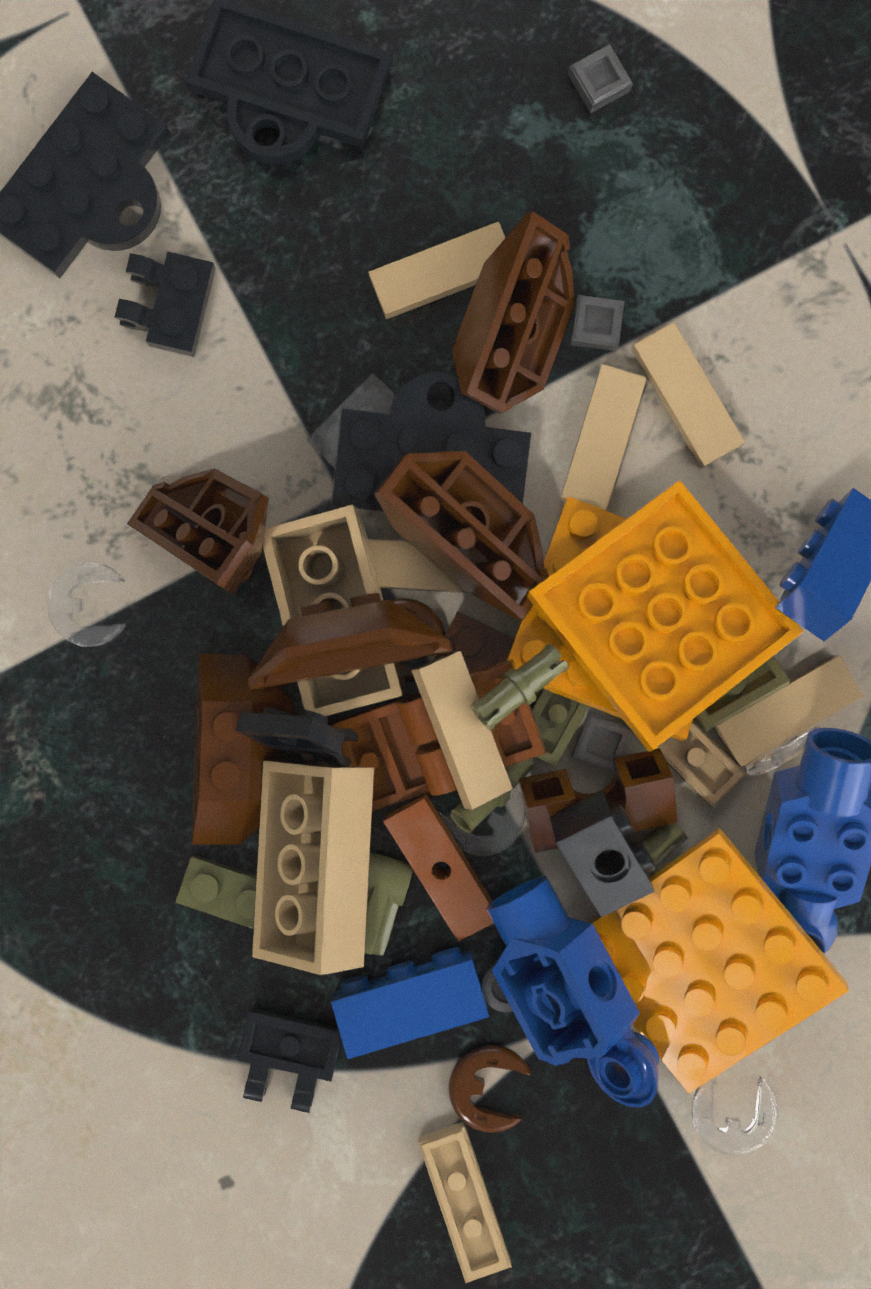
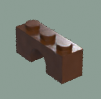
(639, 784)

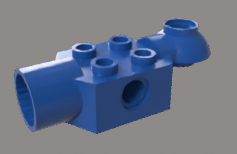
(819, 831)
(570, 993)

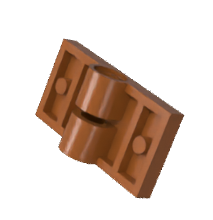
(406, 751)

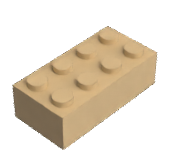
(329, 562)
(313, 865)

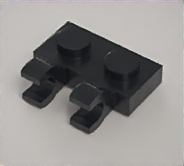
(179, 303)
(297, 734)
(289, 1046)

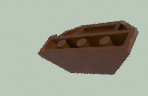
(516, 316)
(207, 524)
(466, 526)
(345, 641)
(225, 761)

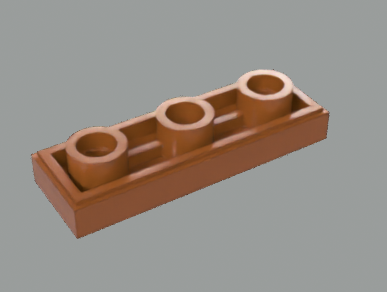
(454, 890)

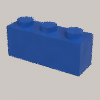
(834, 568)
(408, 1002)

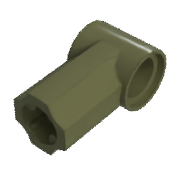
(386, 891)

